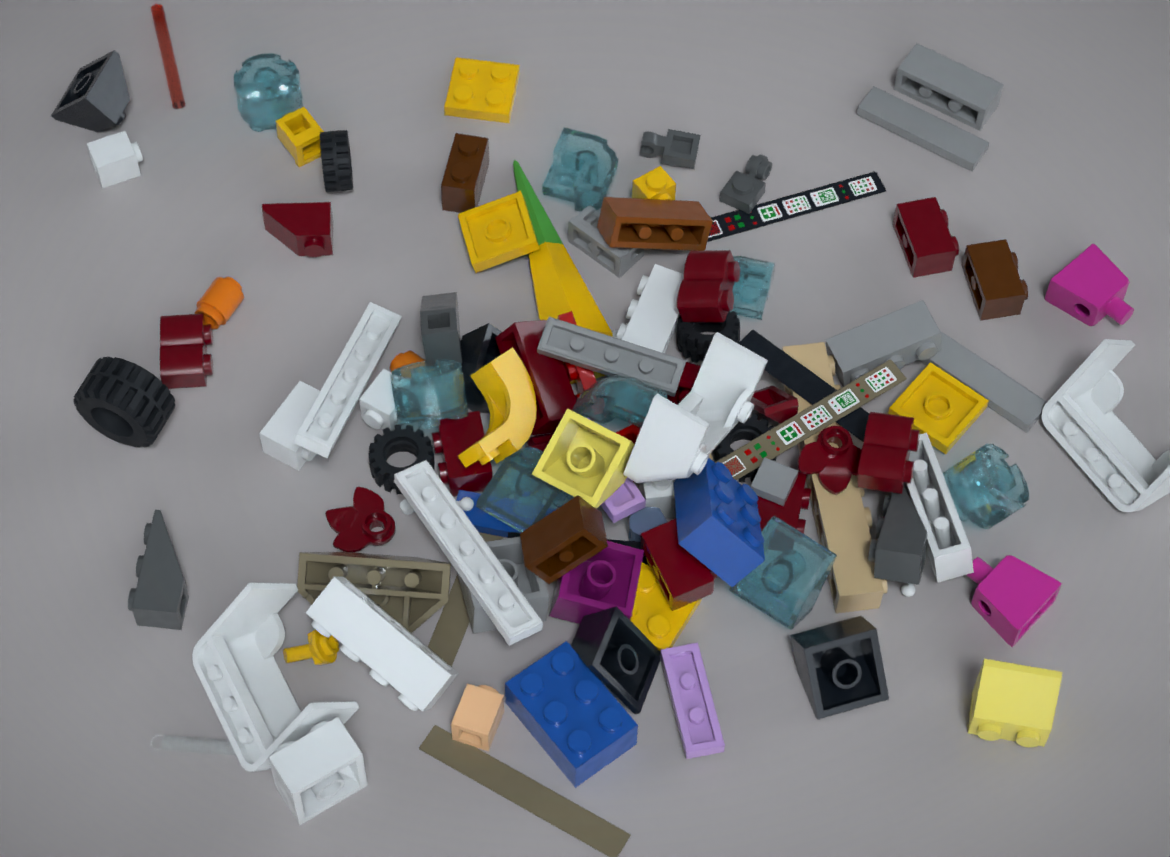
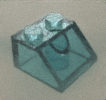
(519, 496)
(789, 577)

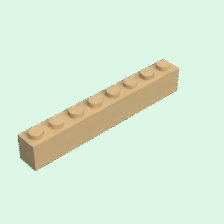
(840, 518)

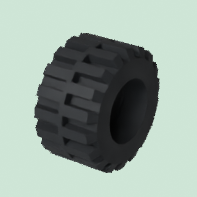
(124, 402)

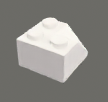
(318, 770)

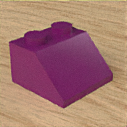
(599, 584)

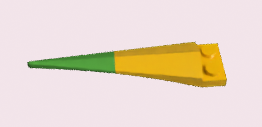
(554, 274)

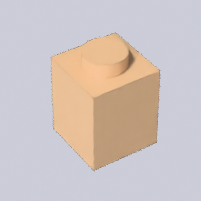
(478, 716)

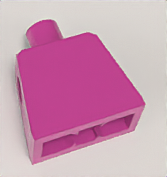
(1091, 289)
(1012, 595)

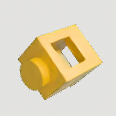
(300, 136)
(654, 185)

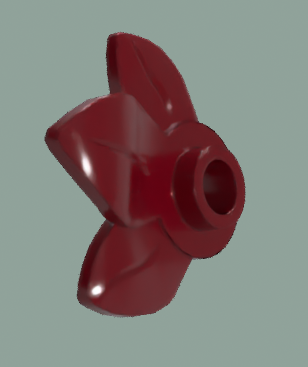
(830, 463)
(357, 521)

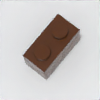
(465, 173)
(994, 279)
(563, 539)

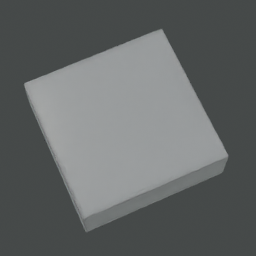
(774, 481)

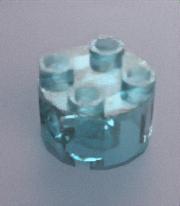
(267, 90)
(429, 393)
(986, 487)

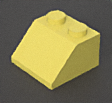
(584, 459)
(1014, 703)

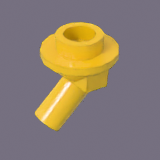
(318, 649)

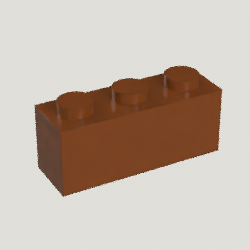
(654, 224)

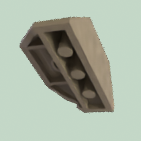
(400, 585)

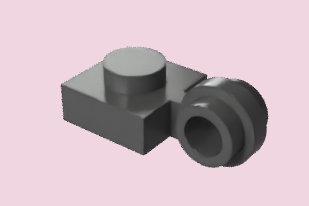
(746, 190)

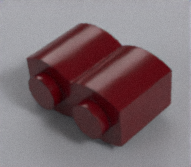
(708, 286)
(184, 351)
(887, 452)

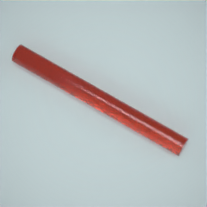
(167, 56)

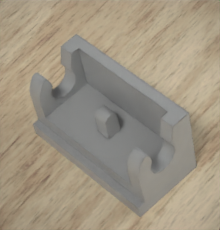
(588, 239)

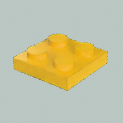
(482, 90)
(498, 231)
(940, 406)
(653, 614)

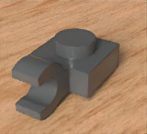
(677, 147)

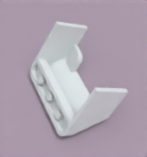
(681, 436)
(1098, 440)
(246, 683)

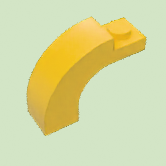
(511, 408)

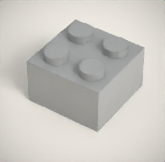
(534, 589)

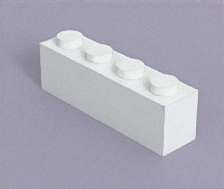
(656, 312)
(946, 539)
(382, 644)

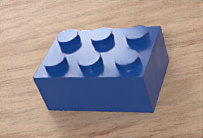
(719, 522)
(571, 714)

